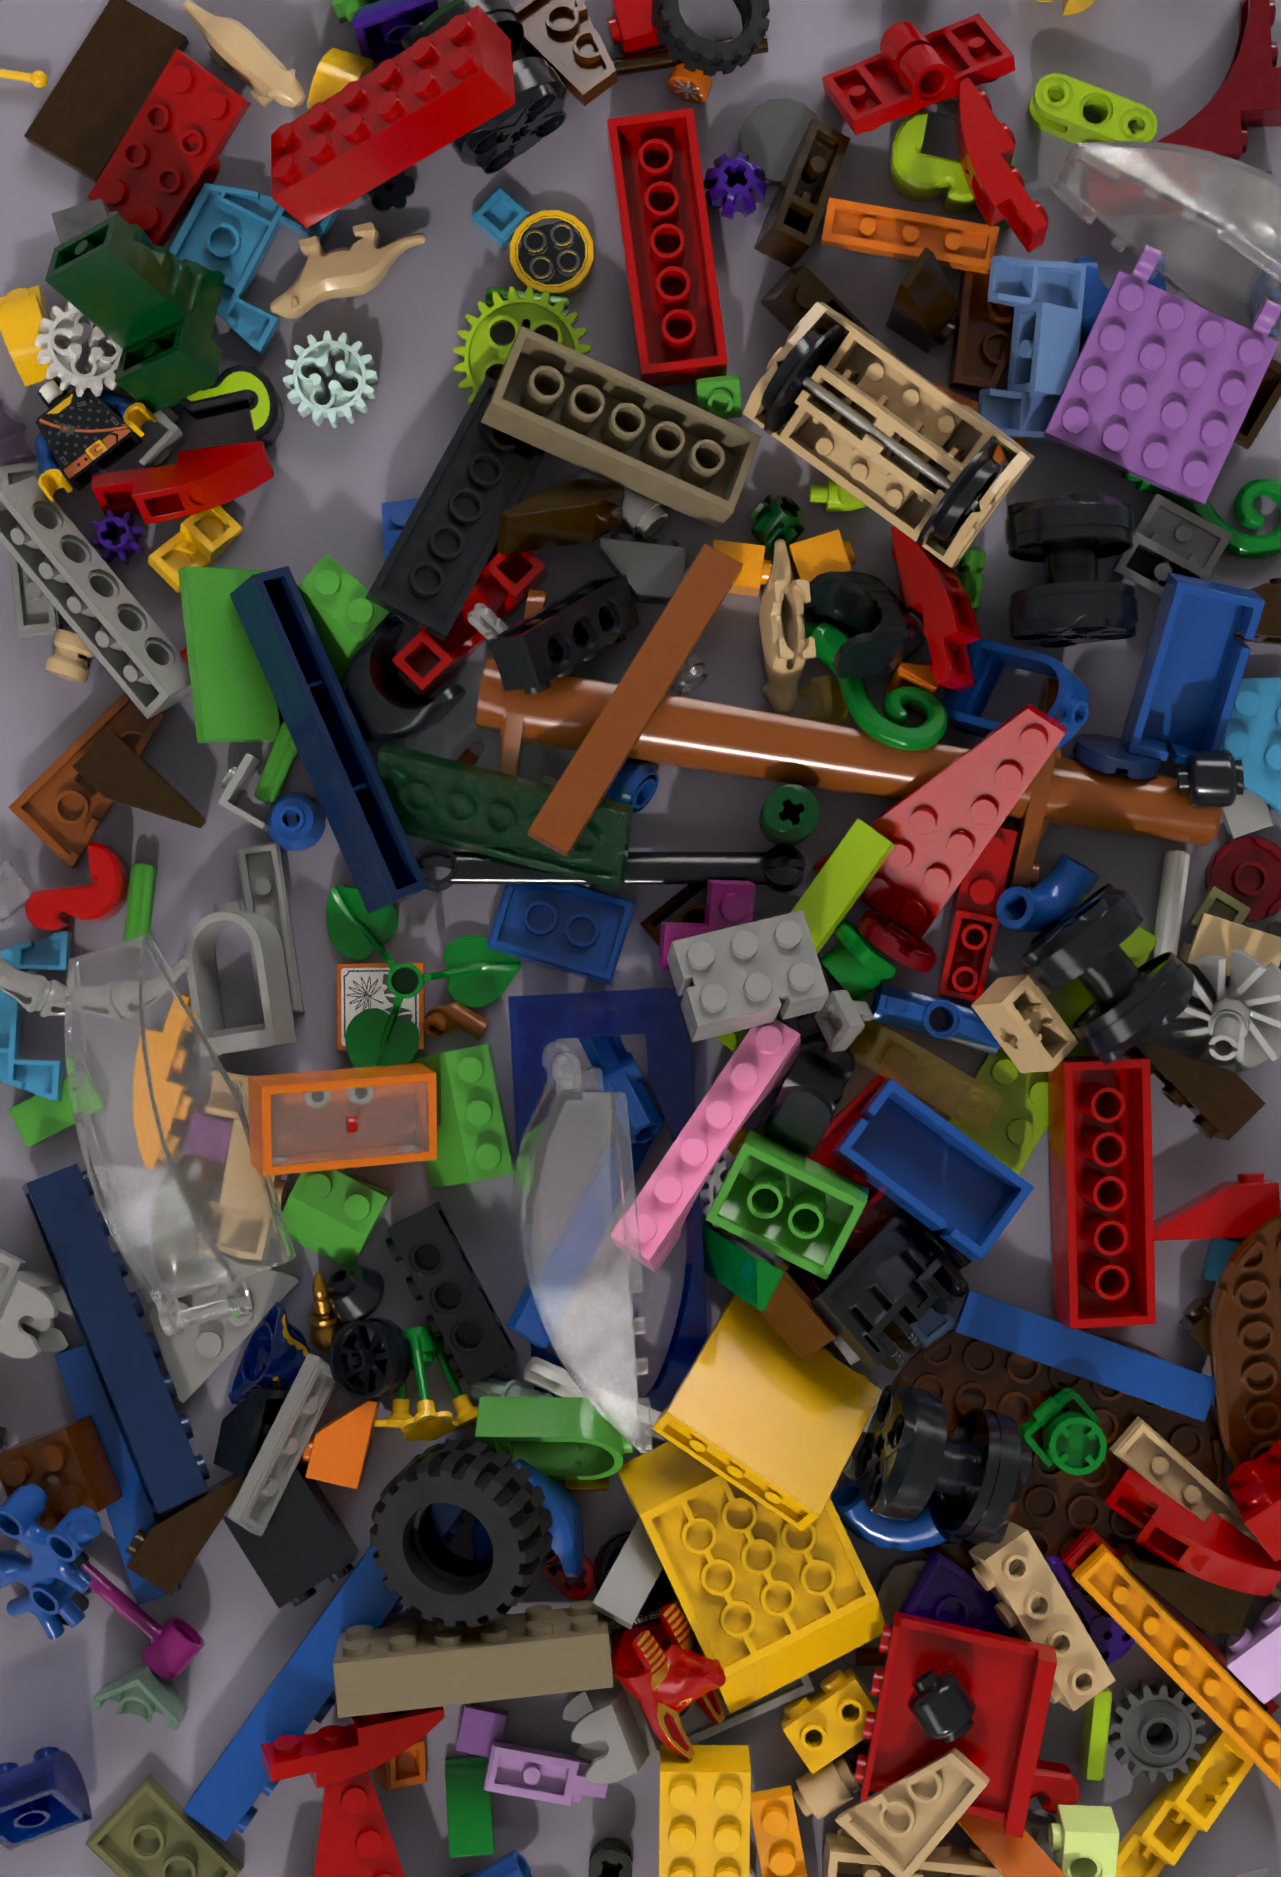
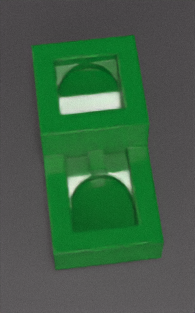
(468, 1807)

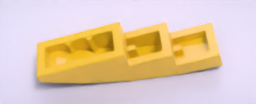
(1183, 1809)

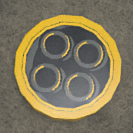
(552, 253)

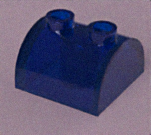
(41, 1797)

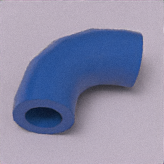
(1048, 901)
(884, 1532)

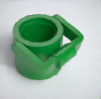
(856, 962)
(1067, 1436)

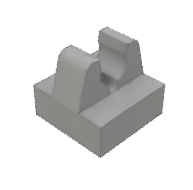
(842, 1019)

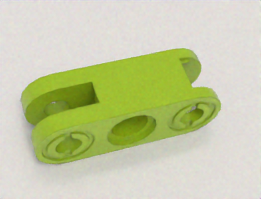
(1062, 100)

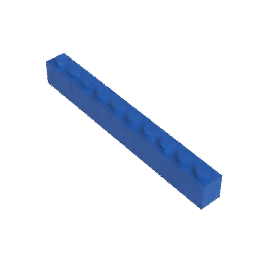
(299, 1691)

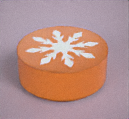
(689, 85)

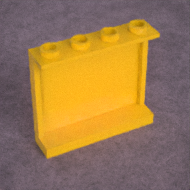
(767, 1416)

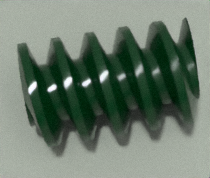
(793, 799)

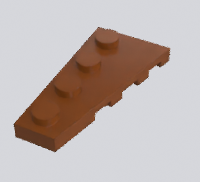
(58, 806)

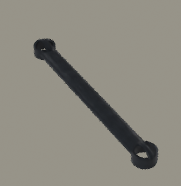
(641, 868)

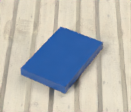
(563, 928)

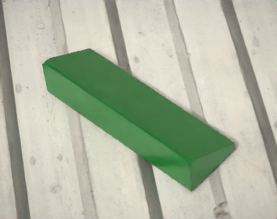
(739, 1268)

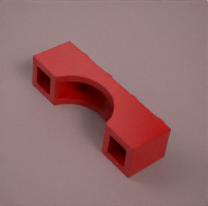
(502, 589)

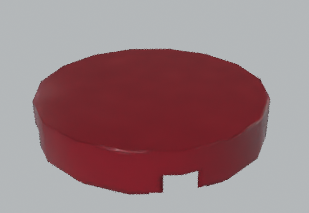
(1249, 873)
(897, 941)

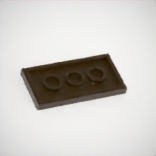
(104, 87)

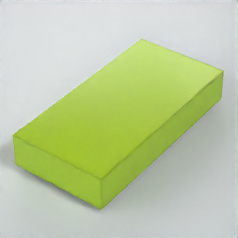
(1095, 1735)

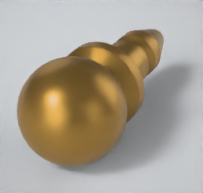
(323, 1318)

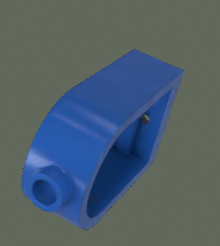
(987, 662)

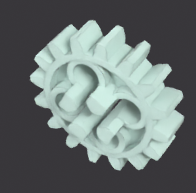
(353, 368)

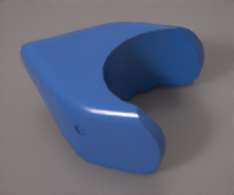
(566, 1526)

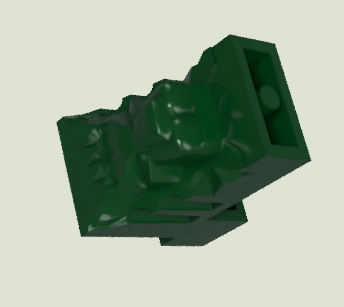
(147, 305)

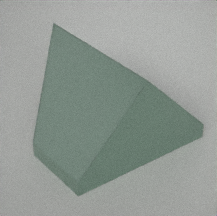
(142, 1693)

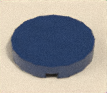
(1109, 755)

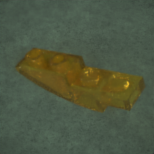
(927, 1077)

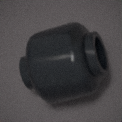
(1211, 779)
(941, 1705)

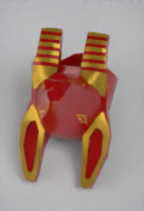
(668, 1676)

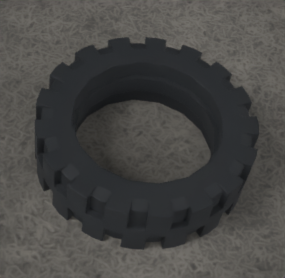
(703, 53)

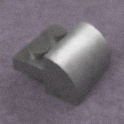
(1172, 542)

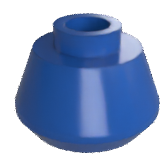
(634, 784)
(298, 834)

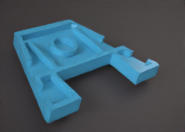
(233, 233)
(1256, 737)
(34, 1076)

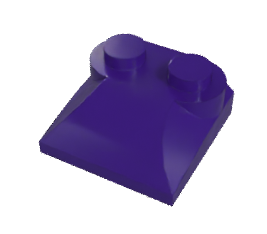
(384, 23)

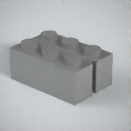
(745, 973)

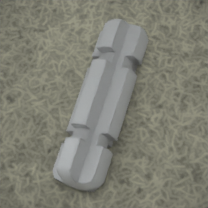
(486, 621)

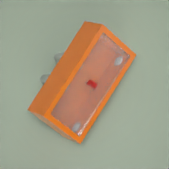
(342, 1118)

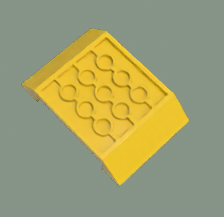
(748, 1580)

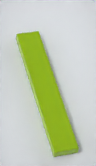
(835, 891)

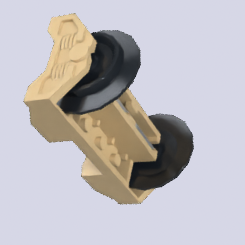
(849, 406)

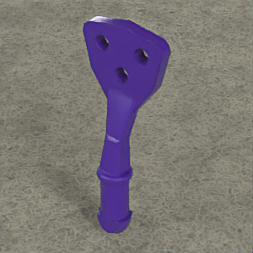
(1096, 1622)

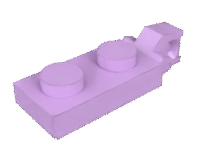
(538, 1774)

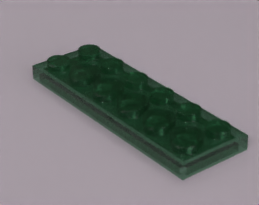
(493, 814)

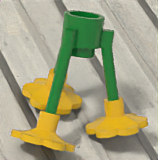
(427, 1422)

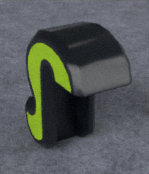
(238, 390)

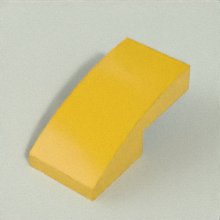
(197, 544)

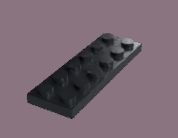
(455, 522)

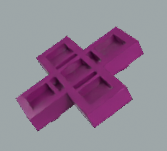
(727, 906)

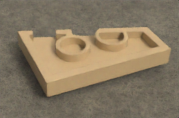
(915, 1812)

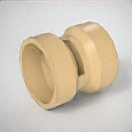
(69, 657)

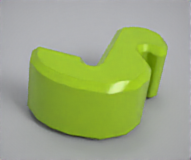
(924, 175)

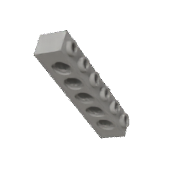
(92, 598)

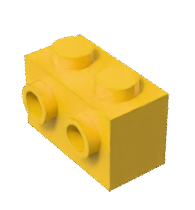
(828, 1719)

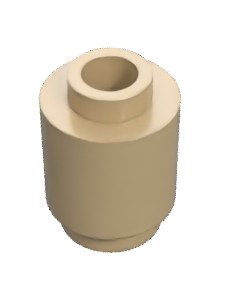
(826, 1788)

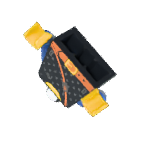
(84, 435)

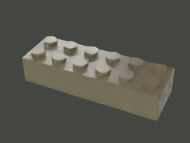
(621, 428)
(448, 1666)

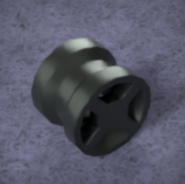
(608, 1855)

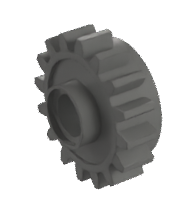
(1168, 1749)

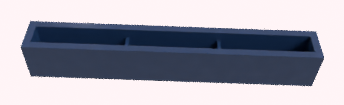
(328, 739)
(115, 1338)

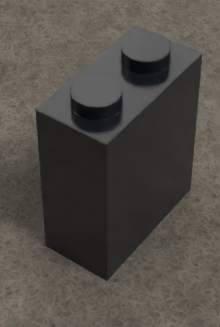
(299, 1544)

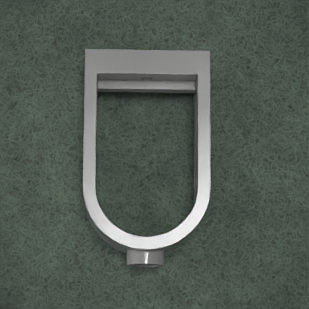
(272, 979)

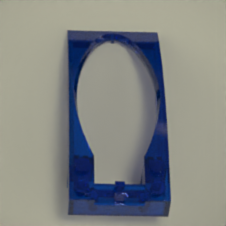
(658, 1014)

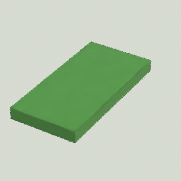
(225, 676)

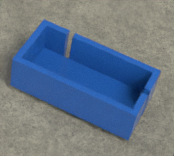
(1191, 668)
(932, 1170)

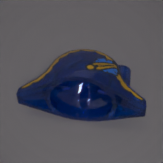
(270, 1356)

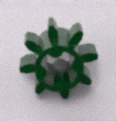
(776, 520)

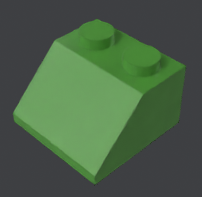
(340, 612)
(334, 1213)

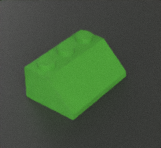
(470, 1118)
(788, 1204)

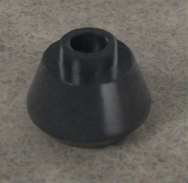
(355, 1291)

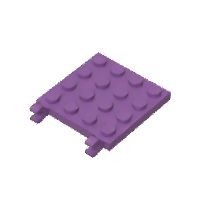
(1162, 384)

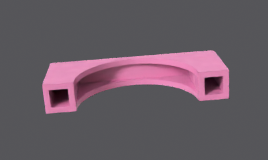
(746, 1080)

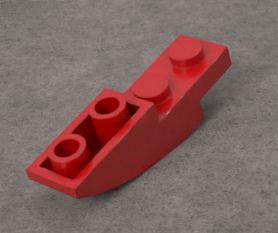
(986, 161)
(193, 485)
(948, 617)
(974, 920)
(1199, 1547)
(349, 1750)

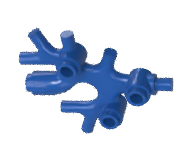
(51, 1570)

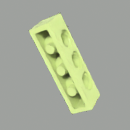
(1088, 1835)

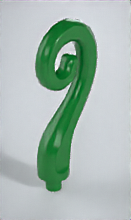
(1240, 543)
(889, 730)

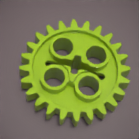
(481, 352)

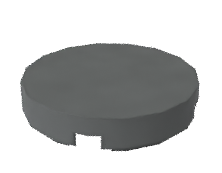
(773, 135)

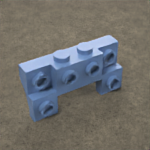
(1043, 341)

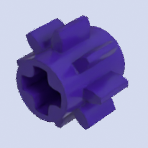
(107, 533)

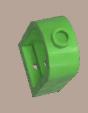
(553, 1435)

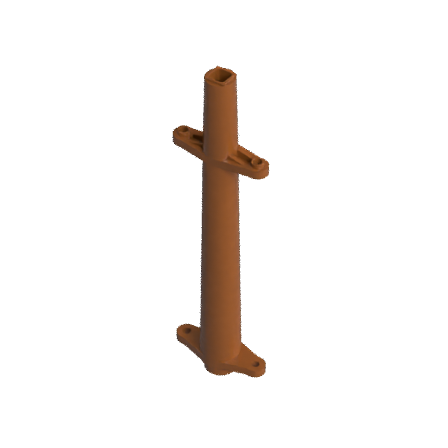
(837, 758)

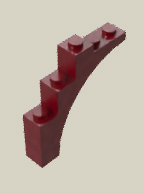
(1248, 93)

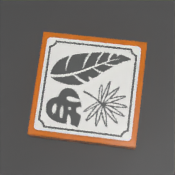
(365, 988)

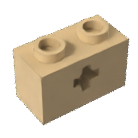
(1025, 1024)

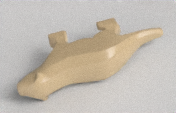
(246, 56)
(342, 270)
(784, 631)

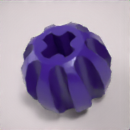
(740, 197)

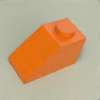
(343, 1446)

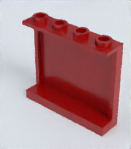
(1011, 1695)

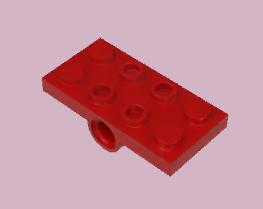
(916, 71)
(170, 148)

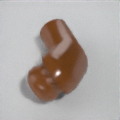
(453, 1017)

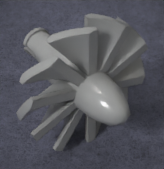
(1241, 1015)

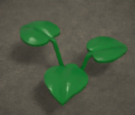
(381, 1039)

